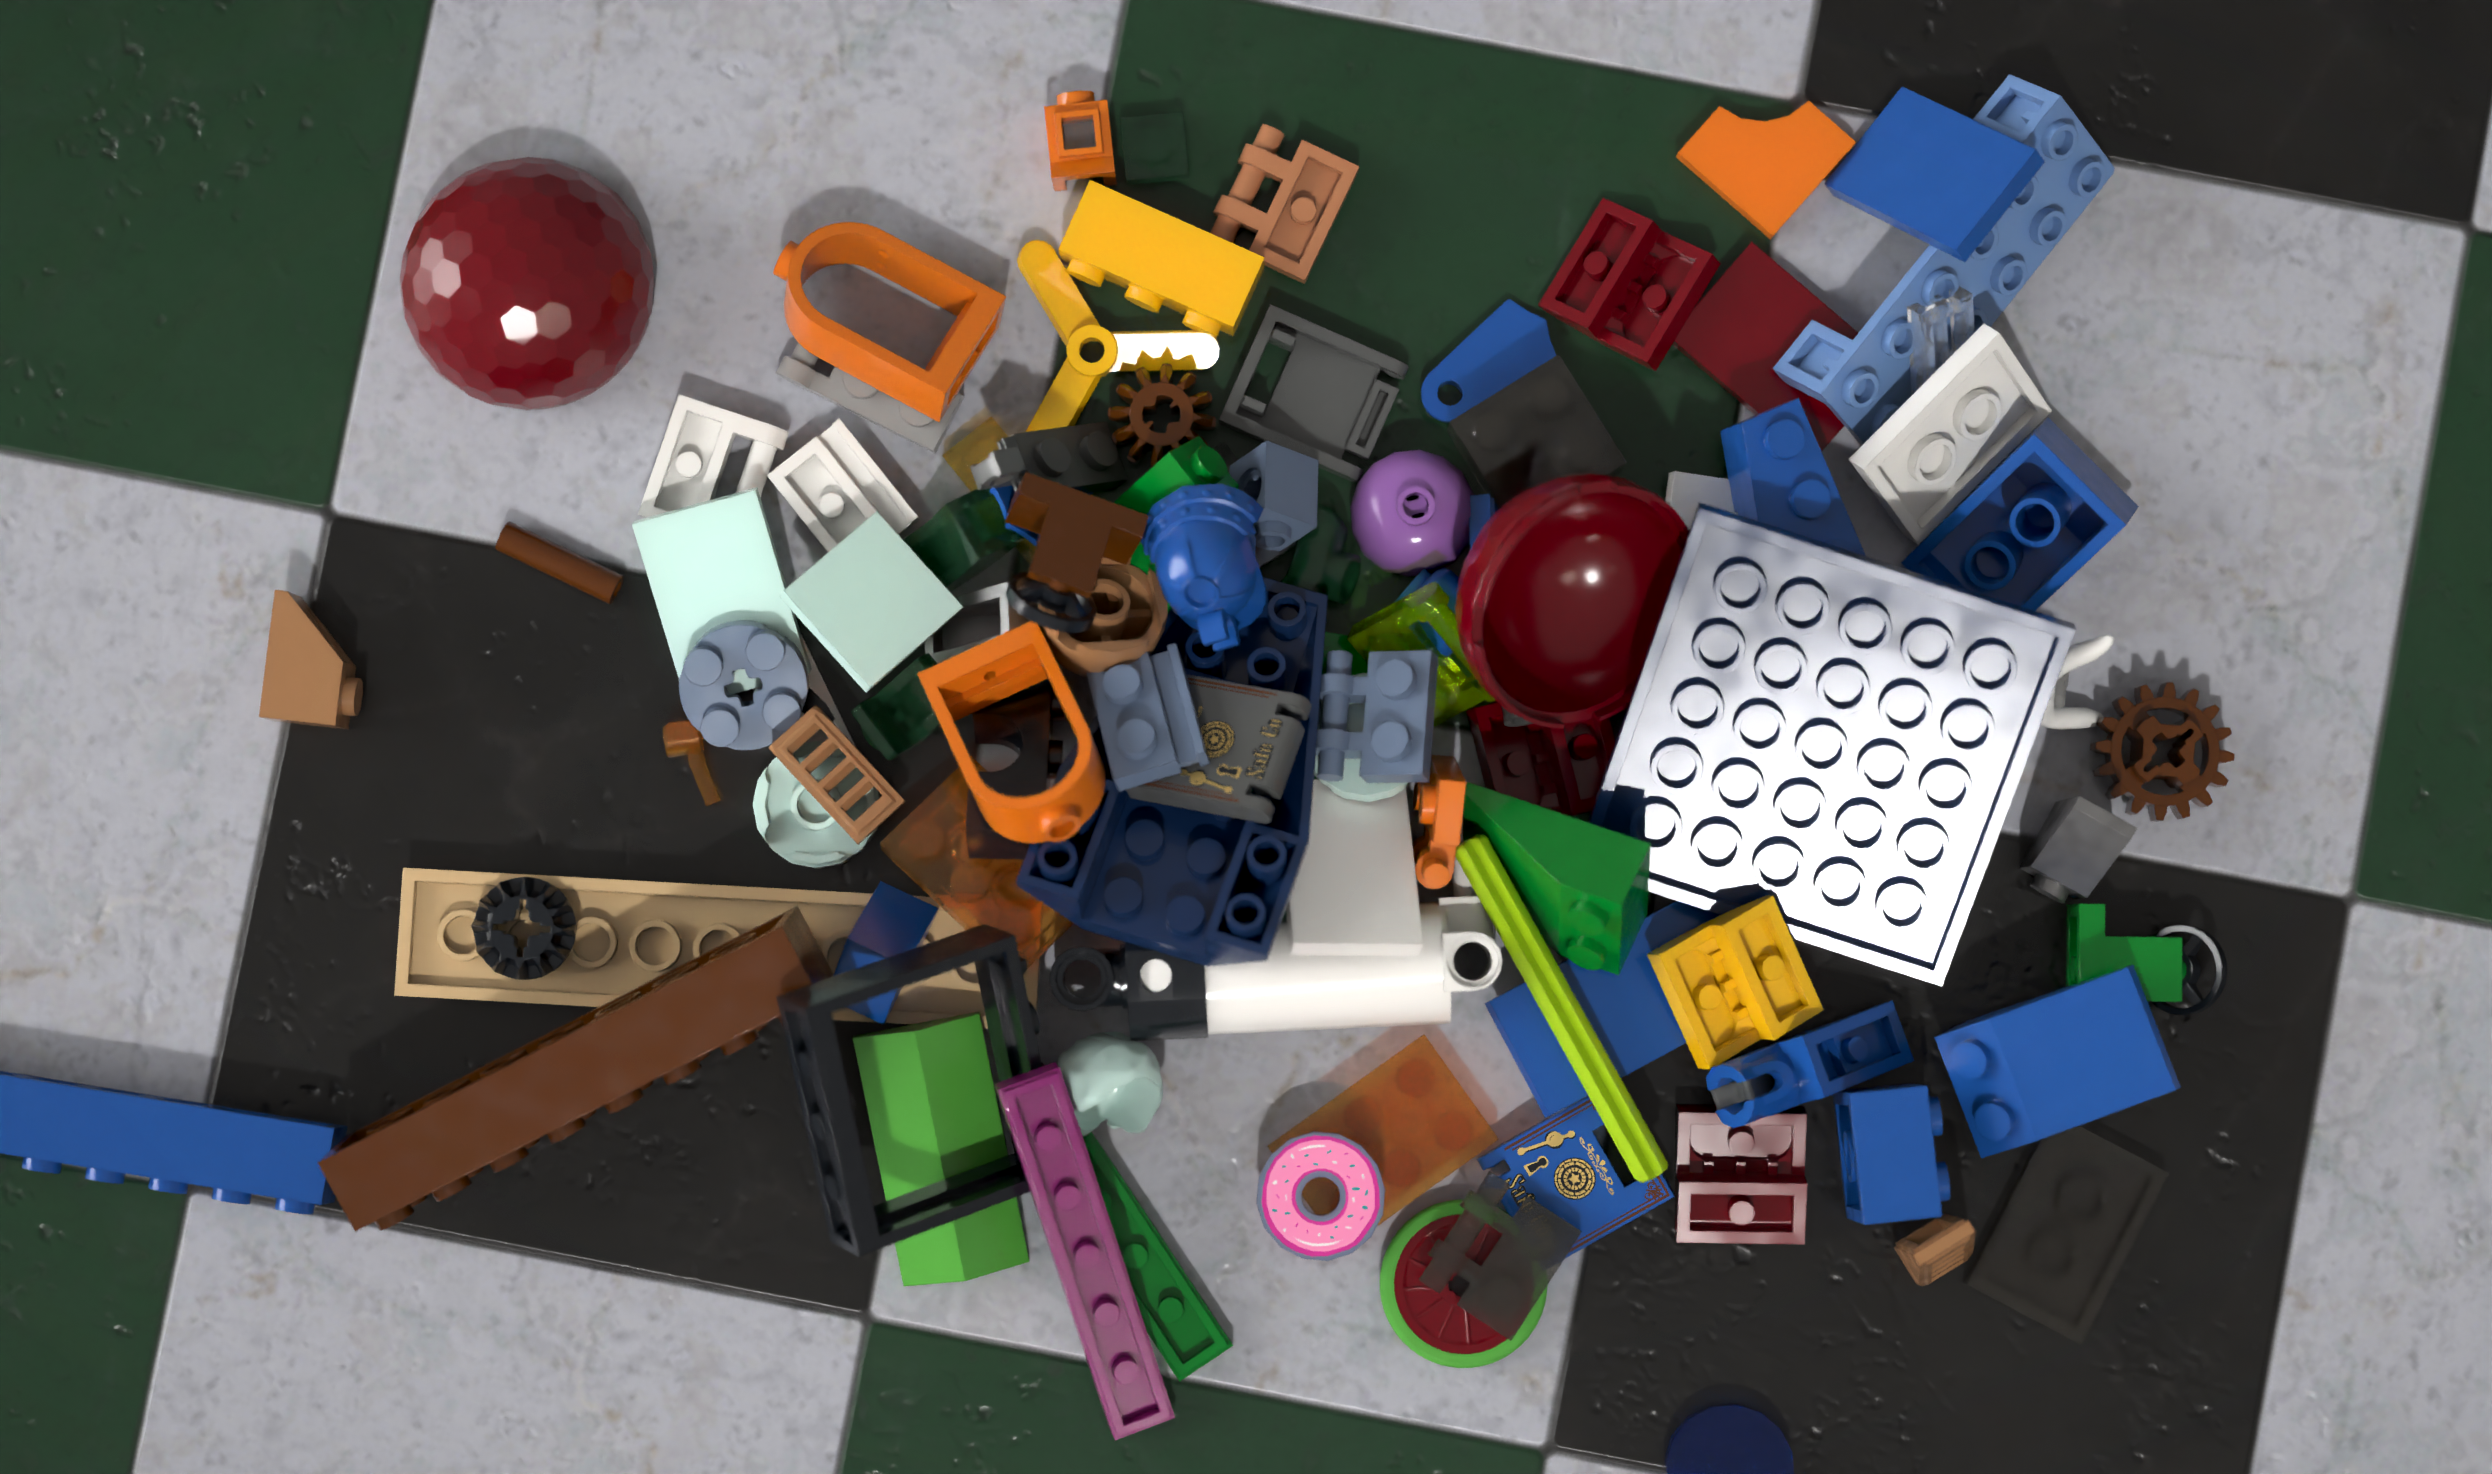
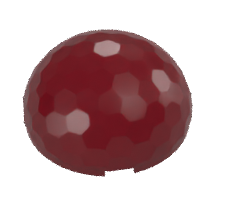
(527, 283)
(1567, 596)

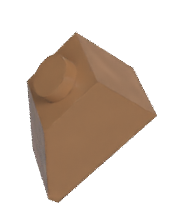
(306, 670)

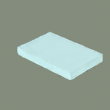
(715, 568)

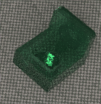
(899, 713)

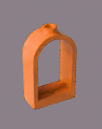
(927, 389)
(989, 675)

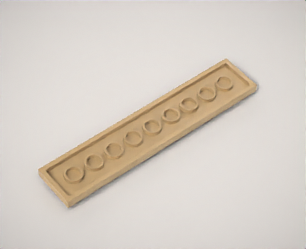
(637, 933)

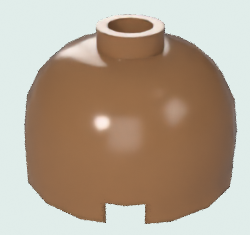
(1126, 623)

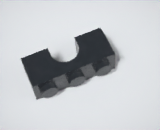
(1025, 726)

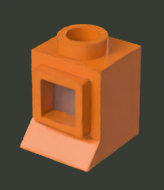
(1079, 139)

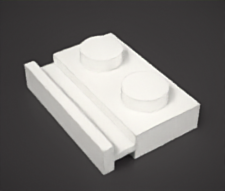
(839, 487)

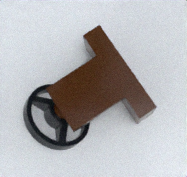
(1072, 541)

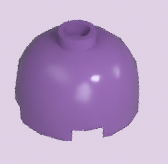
(1384, 517)

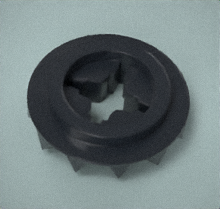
(543, 951)

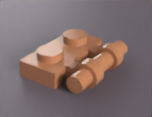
(1302, 209)

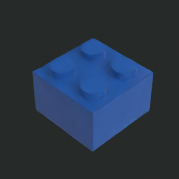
(1890, 1153)

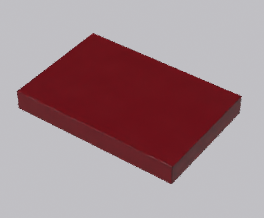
(1748, 327)

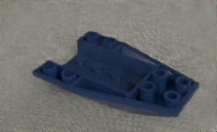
(1185, 876)

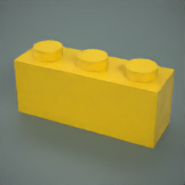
(1160, 260)

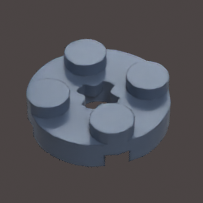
(763, 654)

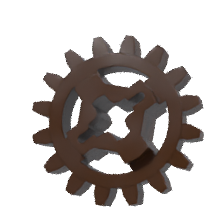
(2183, 773)

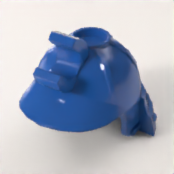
(1207, 559)

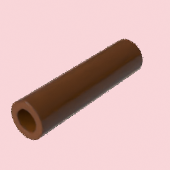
(559, 562)

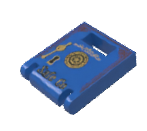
(1572, 1176)

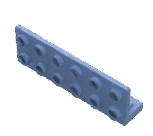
(1871, 375)

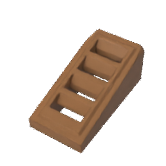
(798, 735)
(1936, 1248)

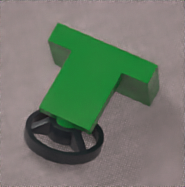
(2158, 960)

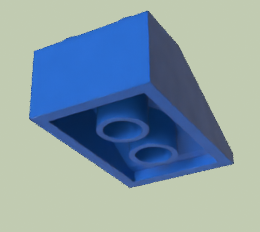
(2027, 523)
(2057, 1061)

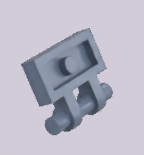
(1397, 716)

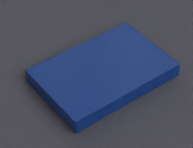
(1934, 173)

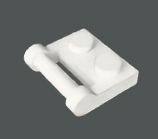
(697, 453)

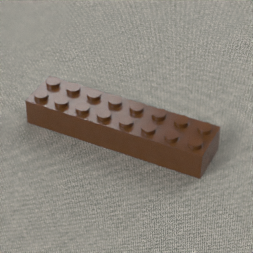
(571, 1073)

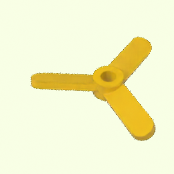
(1079, 326)

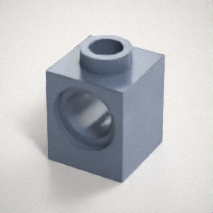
(1286, 490)

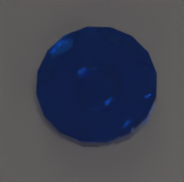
(1728, 1442)

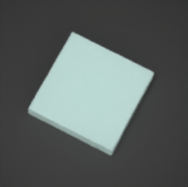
(871, 601)

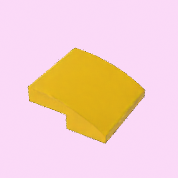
(1735, 982)

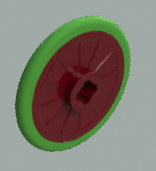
(1433, 1321)

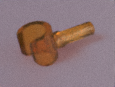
(684, 739)

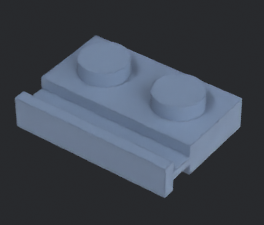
(1148, 718)

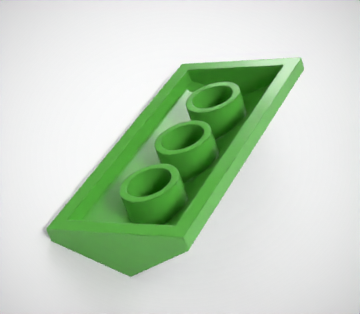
(933, 1119)

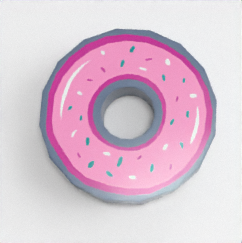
(1328, 1234)

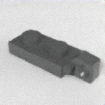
(1069, 455)

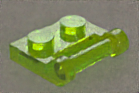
(1399, 630)

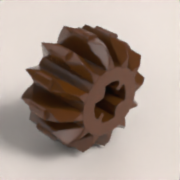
(1146, 403)

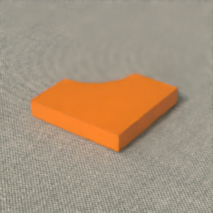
(1766, 165)

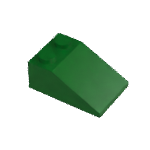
(1574, 877)

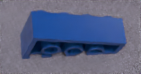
(1783, 477)

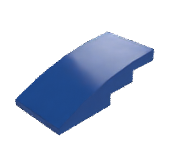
(1624, 1010)

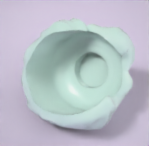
(1112, 1081)

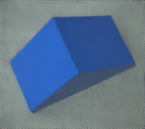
(886, 927)

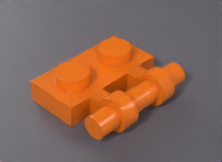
(1441, 812)

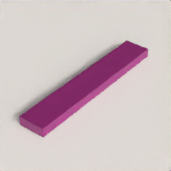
(1084, 1250)

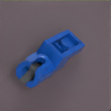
(1809, 1065)

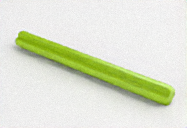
(1561, 1008)

